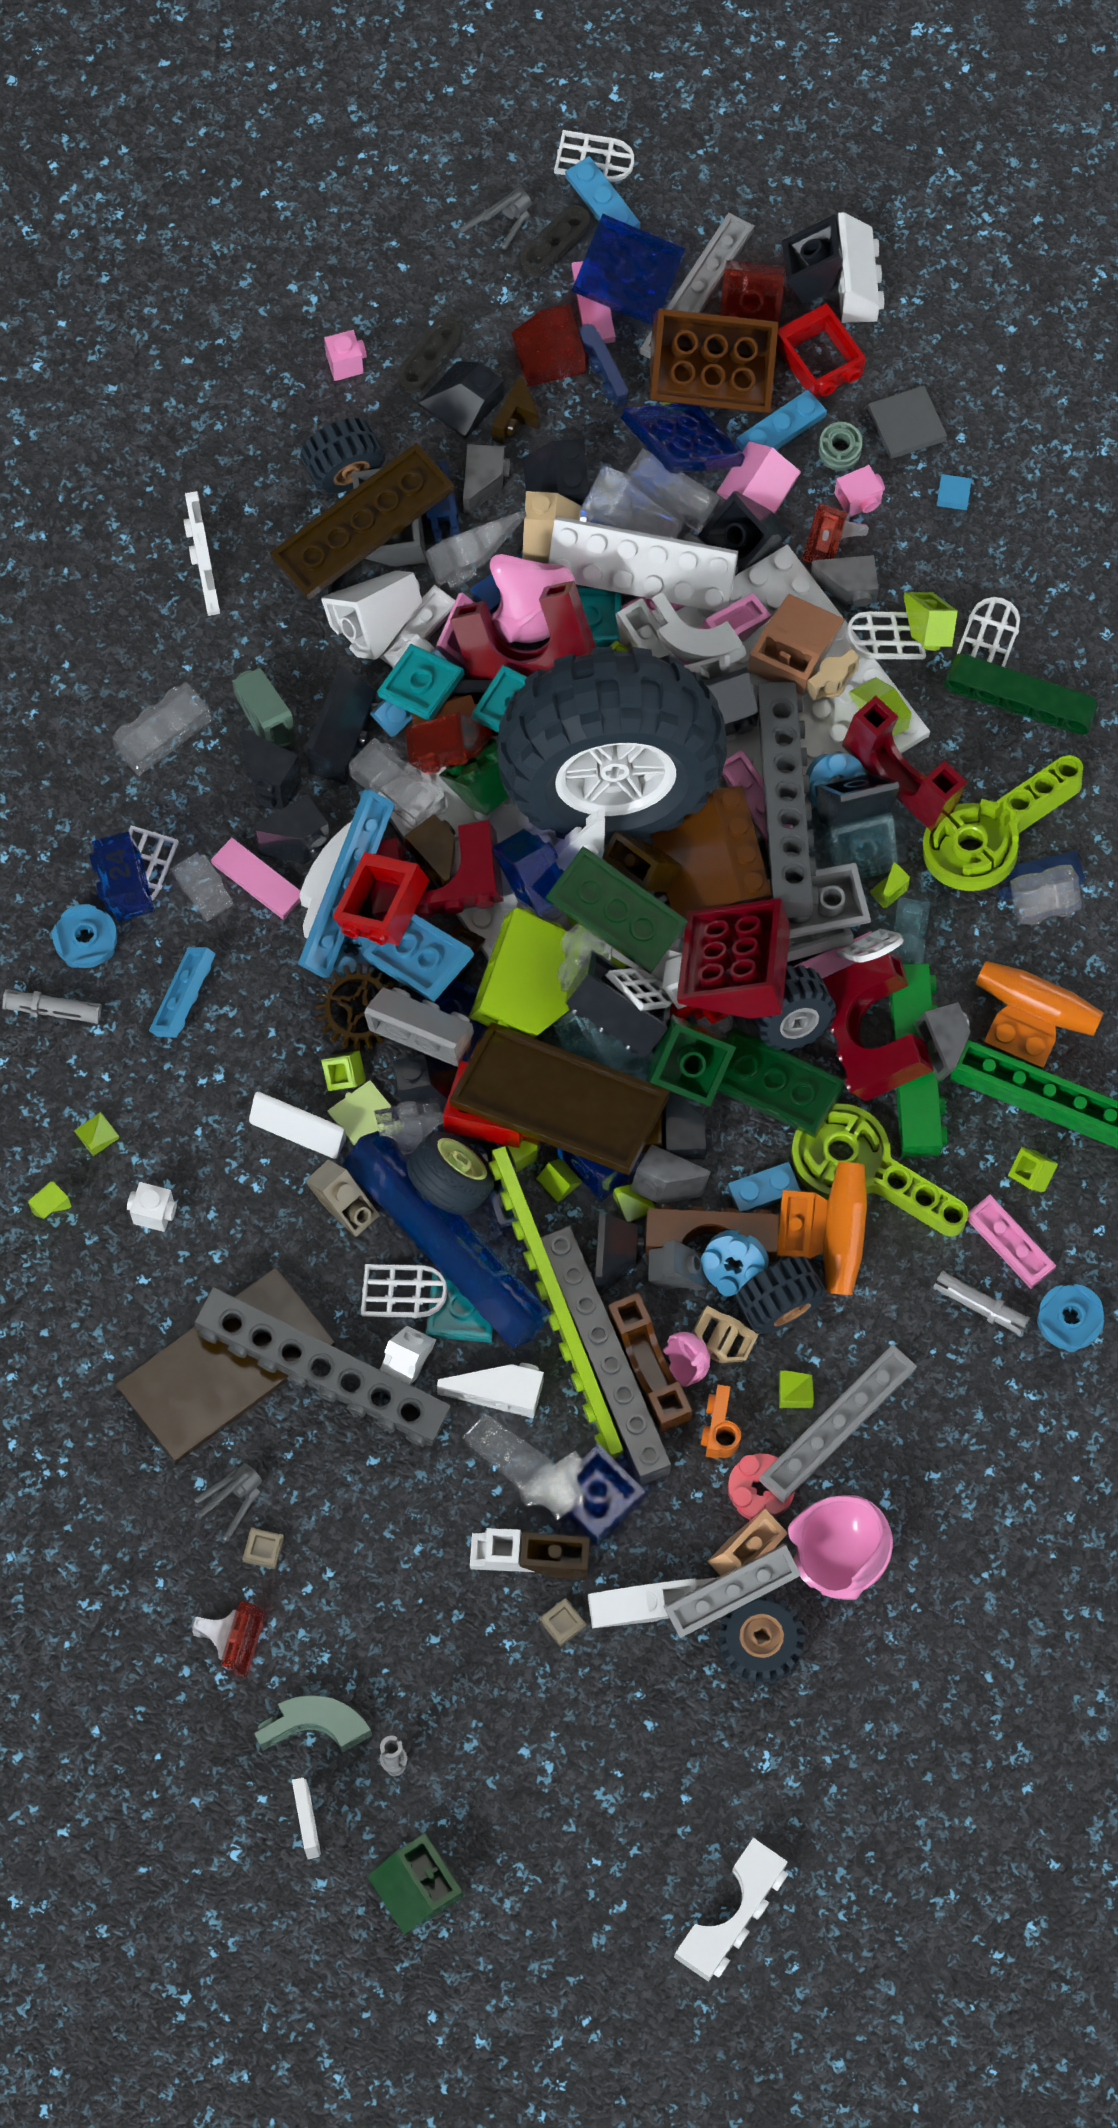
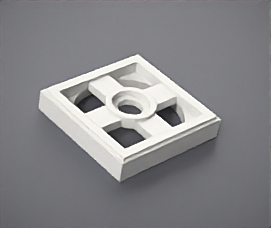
(306, 1818)

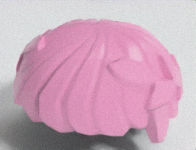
(688, 1357)

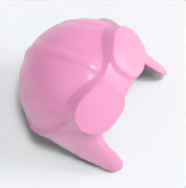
(520, 587)
(841, 1545)

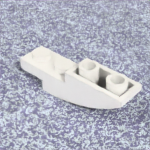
(319, 876)
(638, 1603)

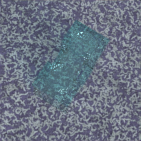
(913, 920)

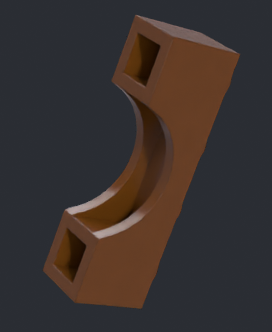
(682, 1225)
(648, 1364)

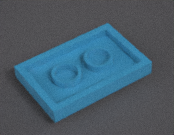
(423, 959)

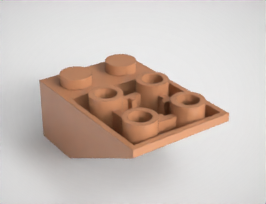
(794, 643)

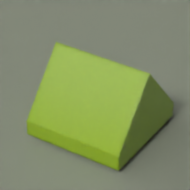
(524, 1155)
(558, 1179)

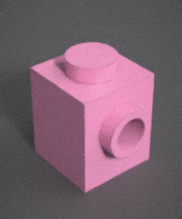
(345, 355)
(859, 491)

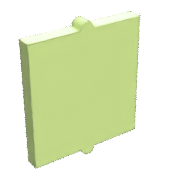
(357, 1111)

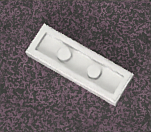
(427, 618)

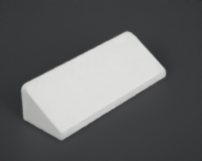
(297, 1125)

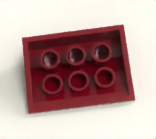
(736, 959)

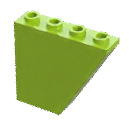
(522, 976)

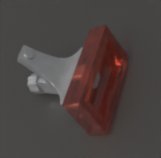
(827, 531)
(234, 1636)

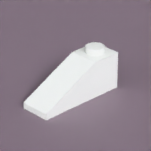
(502, 1388)

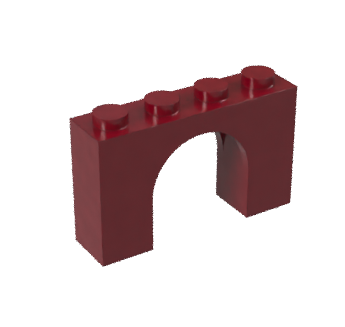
(487, 652)
(872, 743)
(474, 885)
(879, 1069)

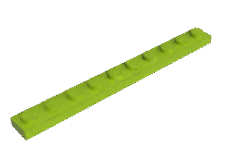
(549, 1289)

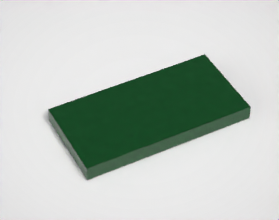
(616, 910)
(779, 1084)

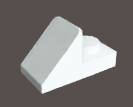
(640, 628)

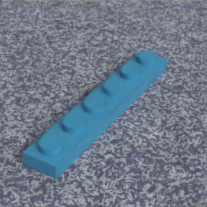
(363, 836)

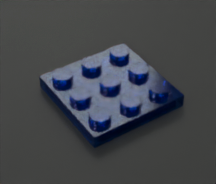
(628, 269)
(682, 437)

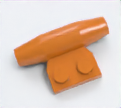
(1032, 1013)
(828, 1227)

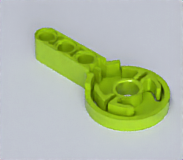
(997, 828)
(878, 1168)

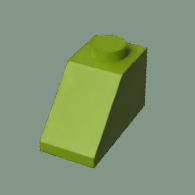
(930, 619)
(888, 695)

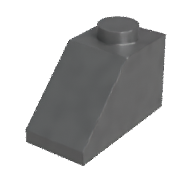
(483, 474)
(848, 579)
(945, 1036)
(668, 1177)

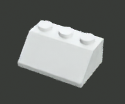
(858, 272)

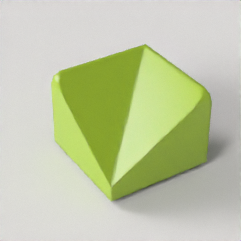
(891, 887)
(343, 1070)
(1032, 1169)
(49, 1200)
(795, 1390)

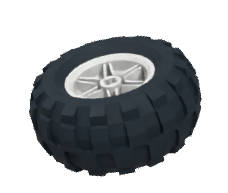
(612, 737)

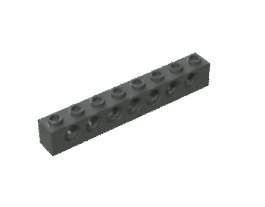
(772, 701)
(222, 1307)
(607, 1359)

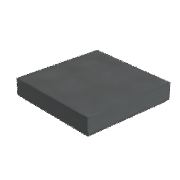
(907, 422)

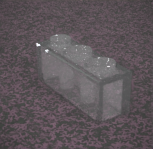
(677, 490)
(161, 728)
(385, 773)

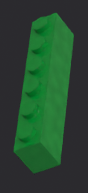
(1038, 1092)
(918, 1100)

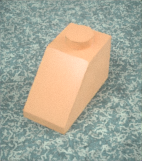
(749, 1542)

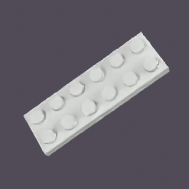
(644, 564)

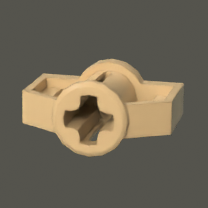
(832, 676)
(724, 1336)

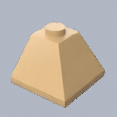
(538, 524)

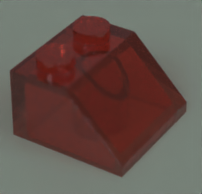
(752, 291)
(549, 346)
(445, 742)

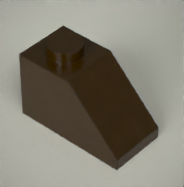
(433, 848)
(641, 862)
(555, 1555)

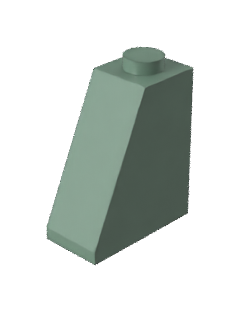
(264, 707)

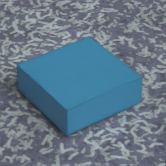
(954, 492)

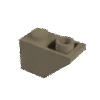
(342, 1197)

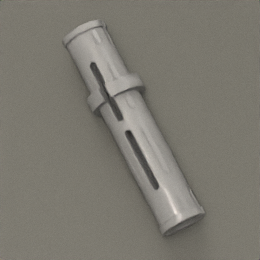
(37, 1004)
(981, 1303)
(393, 1756)

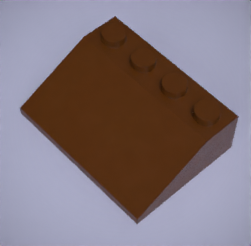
(712, 360)
(716, 855)

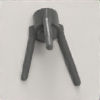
(512, 206)
(240, 1482)

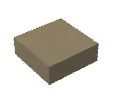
(263, 1548)
(562, 1622)

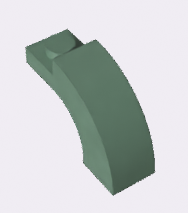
(317, 1714)

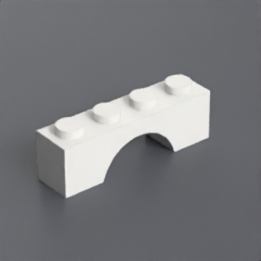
(707, 1946)

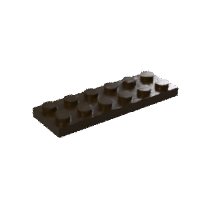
(362, 521)

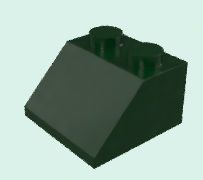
(690, 1060)

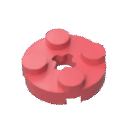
(745, 1496)

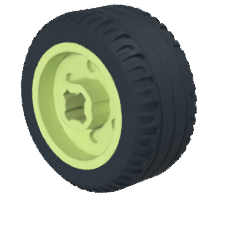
(450, 1173)

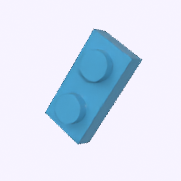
(762, 1188)

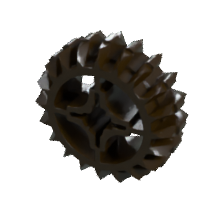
(331, 997)

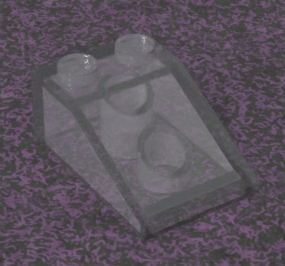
(627, 504)
(459, 556)

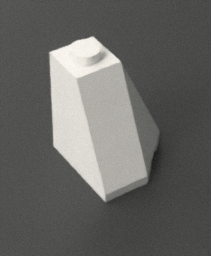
(373, 611)

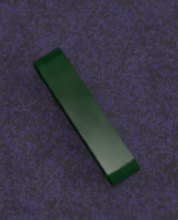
(1021, 694)

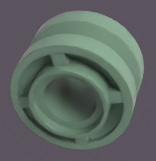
(844, 433)

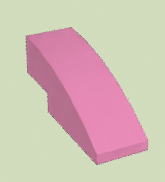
(744, 617)

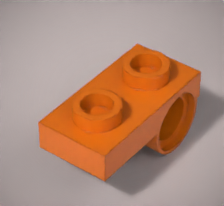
(717, 1407)

